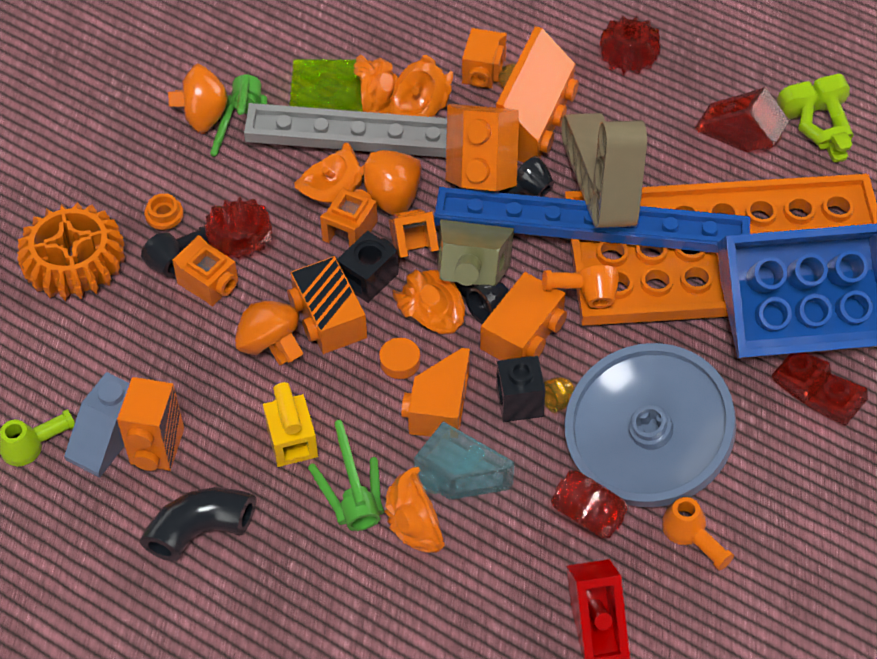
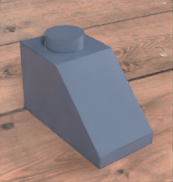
(96, 432)

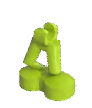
(824, 95)

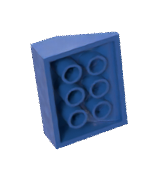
(801, 289)

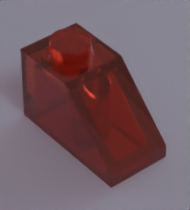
(745, 121)

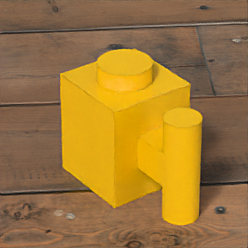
(290, 427)

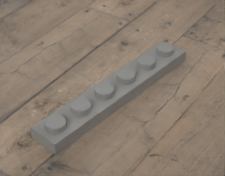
(335, 127)

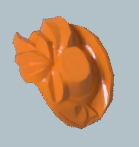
(376, 84)
(421, 89)
(330, 175)
(431, 301)
(413, 513)

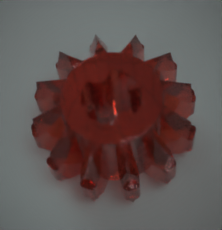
(630, 44)
(238, 227)
(589, 504)

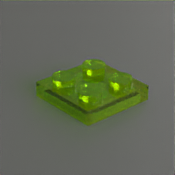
(325, 85)

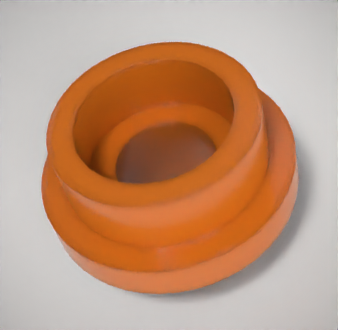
(163, 212)

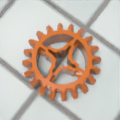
(94, 244)

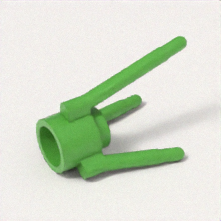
(245, 90)
(359, 506)

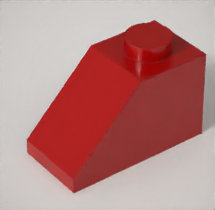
(598, 609)

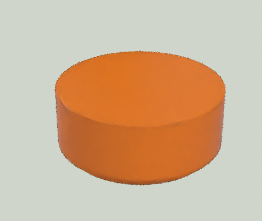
(399, 358)

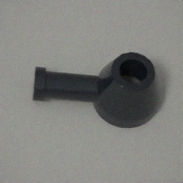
(532, 179)
(164, 247)
(482, 298)

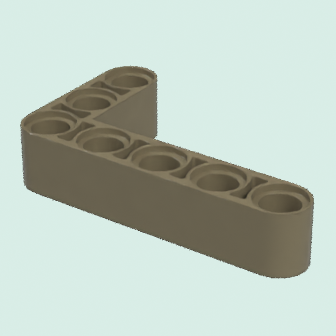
(607, 165)

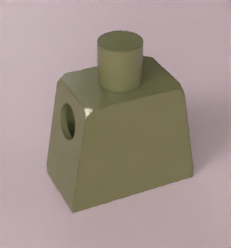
(473, 252)

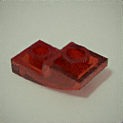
(813, 384)

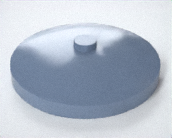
(651, 424)

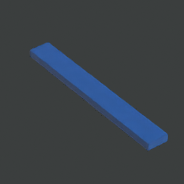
(572, 220)

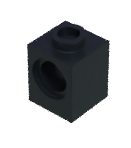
(369, 265)
(520, 388)

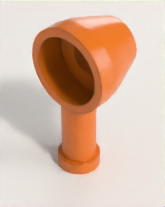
(596, 283)
(692, 530)

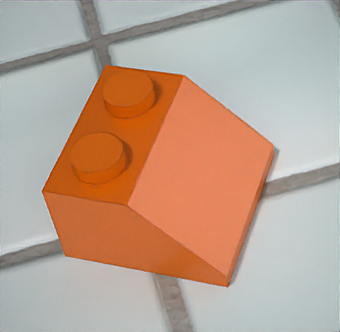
(482, 147)

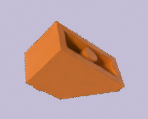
(438, 395)

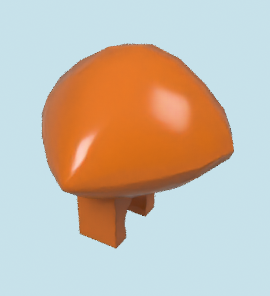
(202, 98)
(392, 179)
(270, 326)

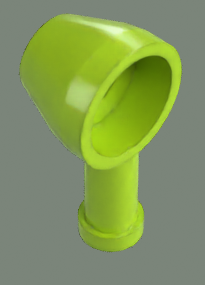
(28, 444)

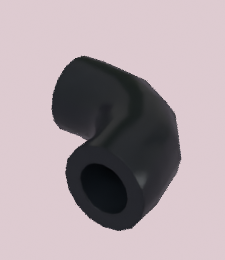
(197, 513)

